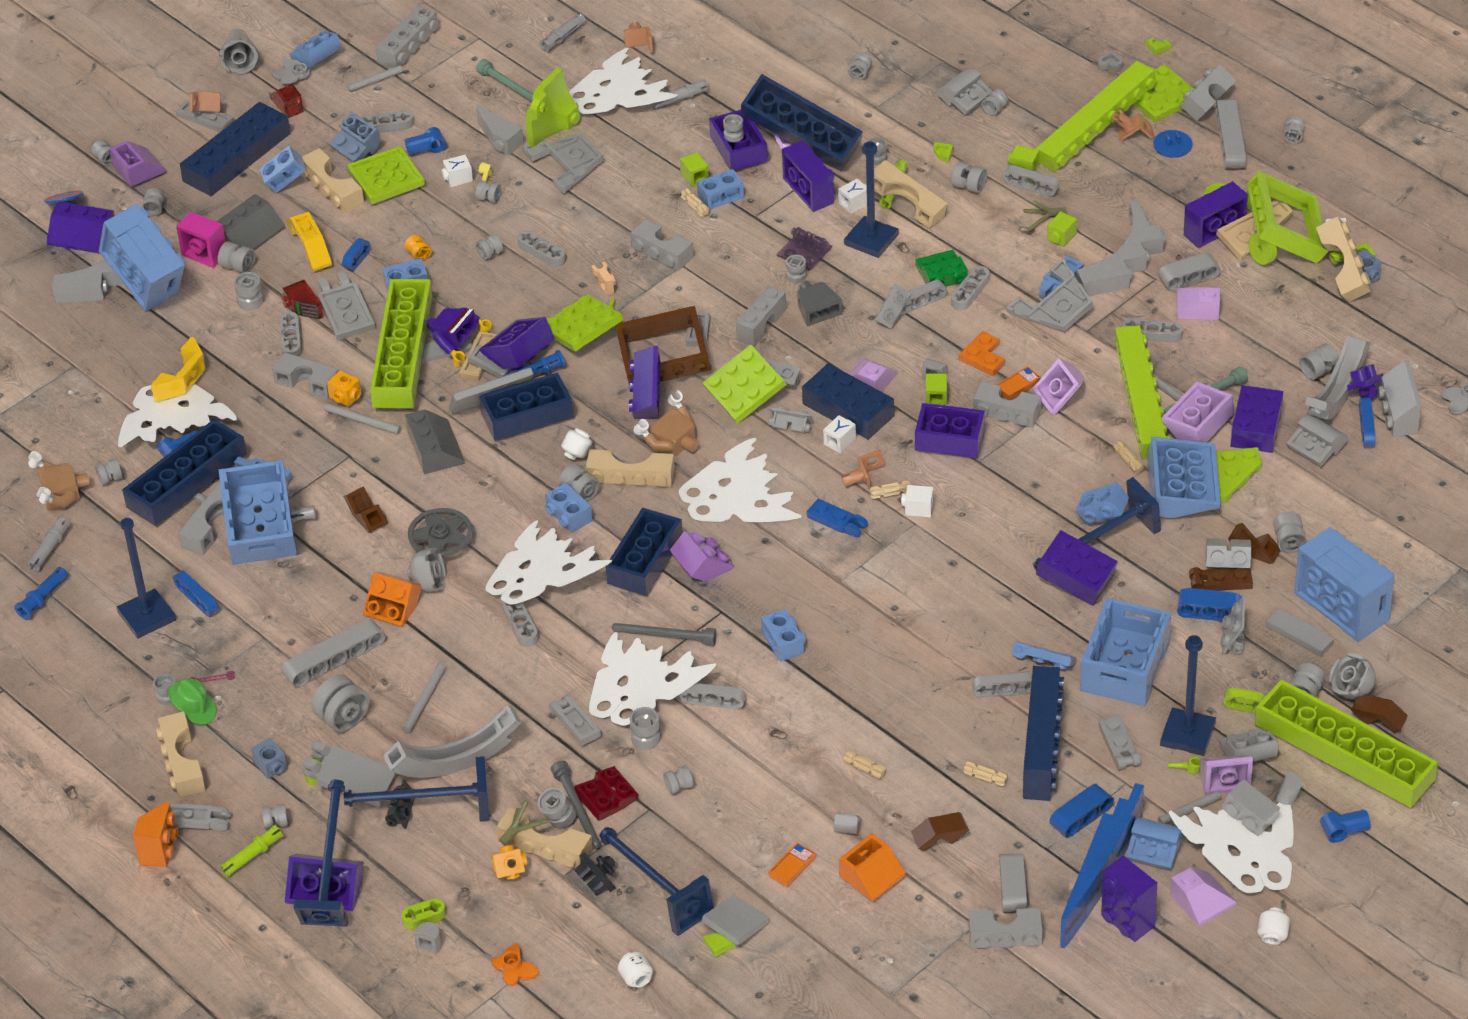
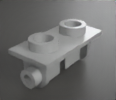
(892, 306)
(787, 372)
(799, 420)

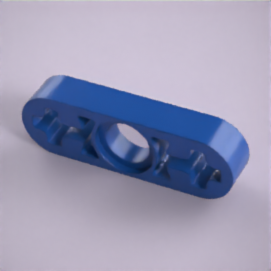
(1366, 422)
(195, 593)

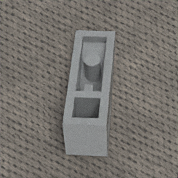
(501, 133)

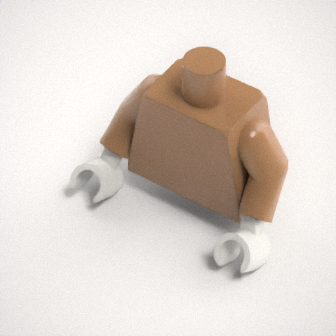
(672, 431)
(58, 482)

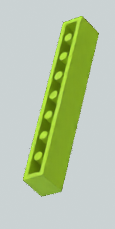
(1095, 116)
(1140, 386)

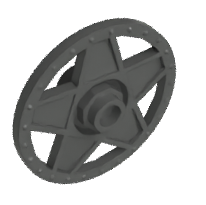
(440, 532)

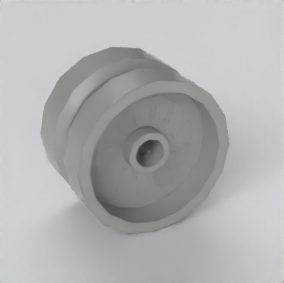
(340, 703)

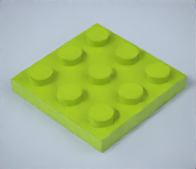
(1165, 96)
(385, 175)
(583, 322)
(744, 383)

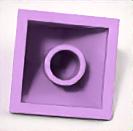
(1198, 303)
(873, 373)
(1058, 385)
(1224, 773)
(1200, 895)

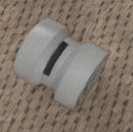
(860, 65)
(994, 102)
(733, 128)
(1293, 129)
(101, 151)
(881, 154)
(488, 191)
(153, 201)
(488, 247)
(796, 268)
(108, 472)
(162, 684)
(680, 779)
(274, 816)

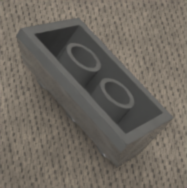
(251, 223)
(433, 441)

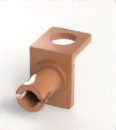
(638, 36)
(204, 101)
(1130, 125)
(861, 474)

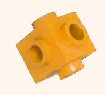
(344, 388)
(500, 859)

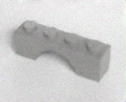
(197, 532)

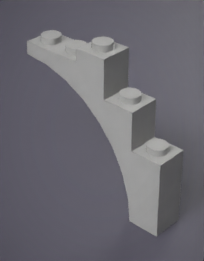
(1117, 269)
(85, 284)

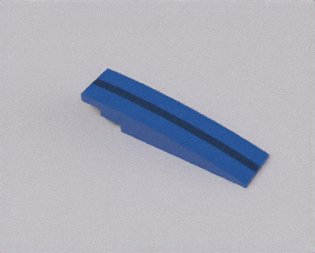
(1107, 846)

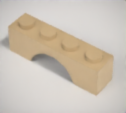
(893, 181)
(342, 192)
(1351, 280)
(654, 471)
(186, 772)
(559, 848)

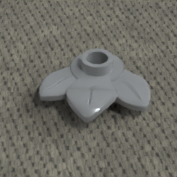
(292, 71)
(1458, 398)

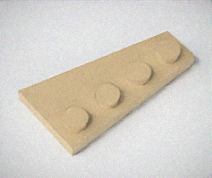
(1237, 233)

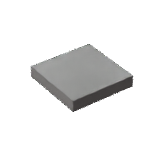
(735, 919)

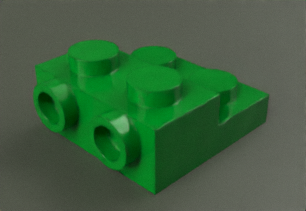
(942, 267)

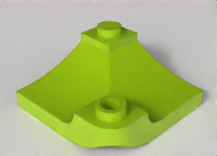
(550, 109)

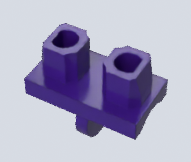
(1365, 379)

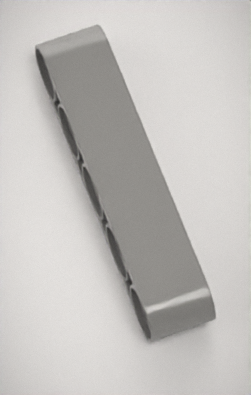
(1230, 134)
(333, 653)

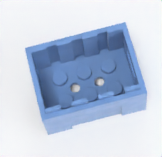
(141, 257)
(240, 498)
(1344, 583)
(1104, 664)

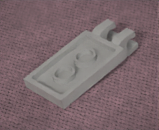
(344, 308)
(354, 770)

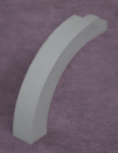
(1335, 392)
(455, 756)

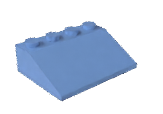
(1183, 476)

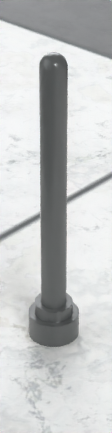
(706, 636)
(562, 773)

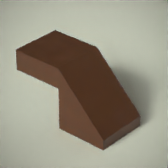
(363, 510)
(1262, 548)
(1371, 708)
(947, 826)

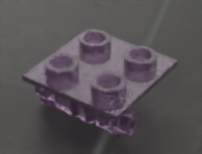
(807, 245)

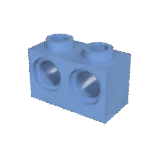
(282, 169)
(720, 189)
(407, 270)
(1102, 503)
(568, 507)
(783, 635)

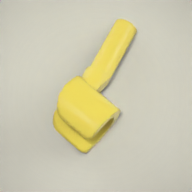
(484, 169)

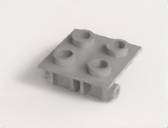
(1233, 628)

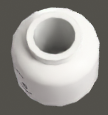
(576, 444)
(1273, 926)
(635, 969)

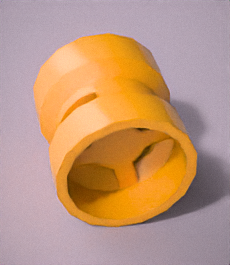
(417, 247)

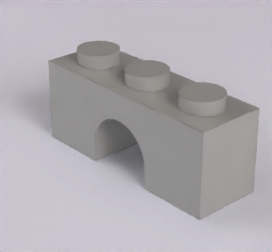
(1216, 84)
(673, 253)
(767, 306)
(293, 369)
(1020, 411)
(987, 932)

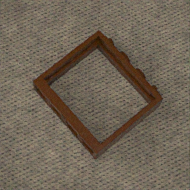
(662, 324)

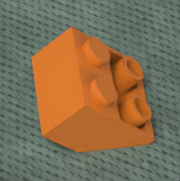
(391, 598)
(155, 836)
(871, 867)

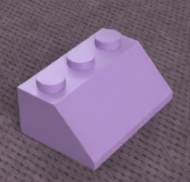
(1199, 413)

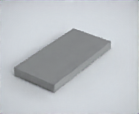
(470, 397)

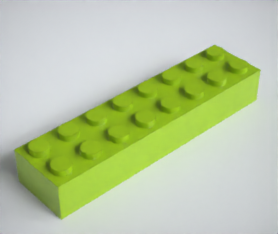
(401, 343)
(1346, 743)

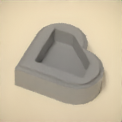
(1110, 61)

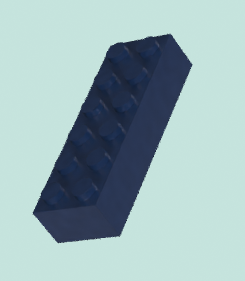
(801, 120)
(235, 148)
(184, 472)
(1043, 733)

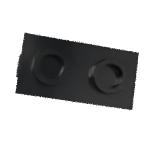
(401, 808)

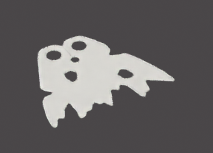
(624, 83)
(170, 413)
(741, 493)
(546, 565)
(645, 678)
(1224, 830)

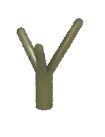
(1044, 210)
(514, 828)

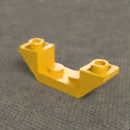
(312, 240)
(170, 386)

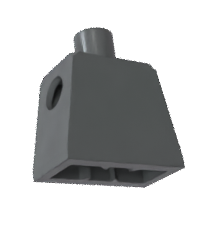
(818, 302)

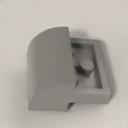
(964, 91)
(1316, 440)
(1253, 744)

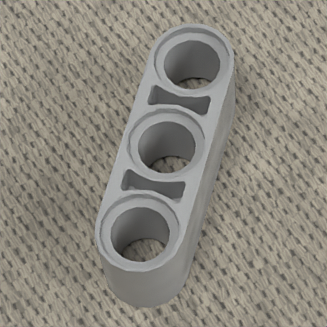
(1189, 271)
(1012, 882)

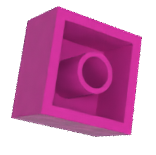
(200, 239)

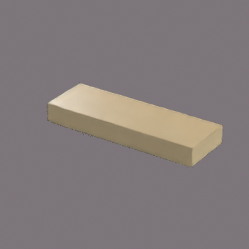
(468, 370)

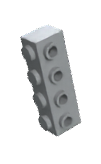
(407, 37)

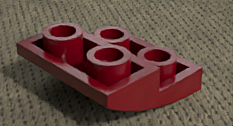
(606, 793)

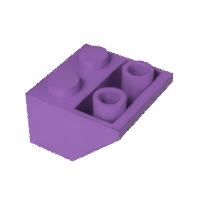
(135, 162)
(701, 556)

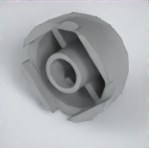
(427, 569)
(1352, 676)

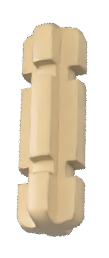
(695, 202)
(1129, 457)
(889, 489)
(864, 764)
(985, 773)

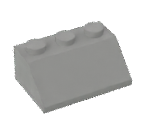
(1400, 400)

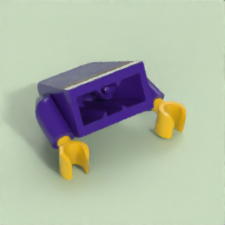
(453, 328)

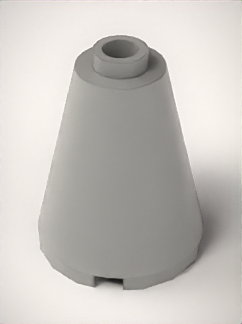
(238, 53)

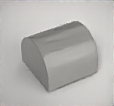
(933, 367)
(1289, 789)
(846, 823)
(428, 937)

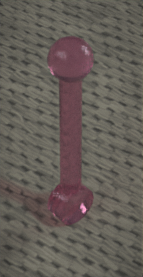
(230, 675)

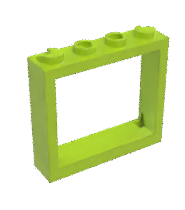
(1260, 190)

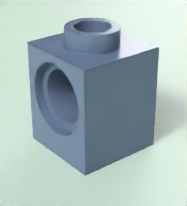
(1371, 266)
(269, 758)

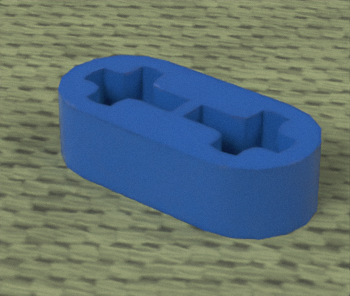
(356, 254)

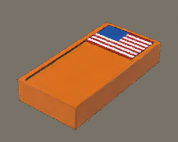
(1020, 381)
(792, 864)

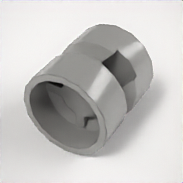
(970, 177)
(236, 258)
(248, 291)
(1318, 362)
(580, 481)
(1289, 532)
(1308, 678)
(645, 728)
(557, 807)

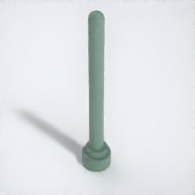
(485, 68)
(1236, 377)

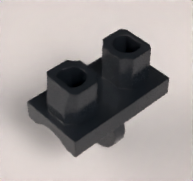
(600, 881)

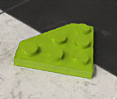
(1235, 469)

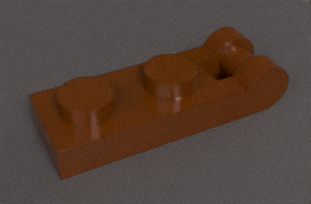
(1221, 579)

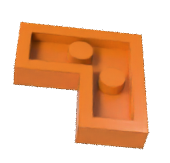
(980, 355)

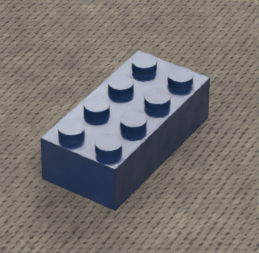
(838, 393)
(526, 406)
(643, 551)

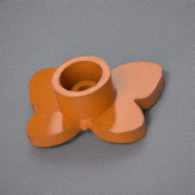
(514, 966)

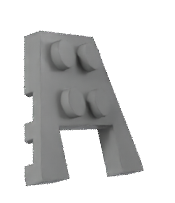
(573, 153)
(1061, 306)

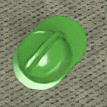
(192, 698)

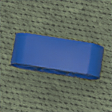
(1205, 603)
(1081, 810)

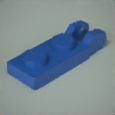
(836, 518)

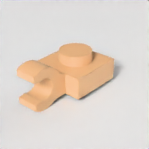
(605, 279)

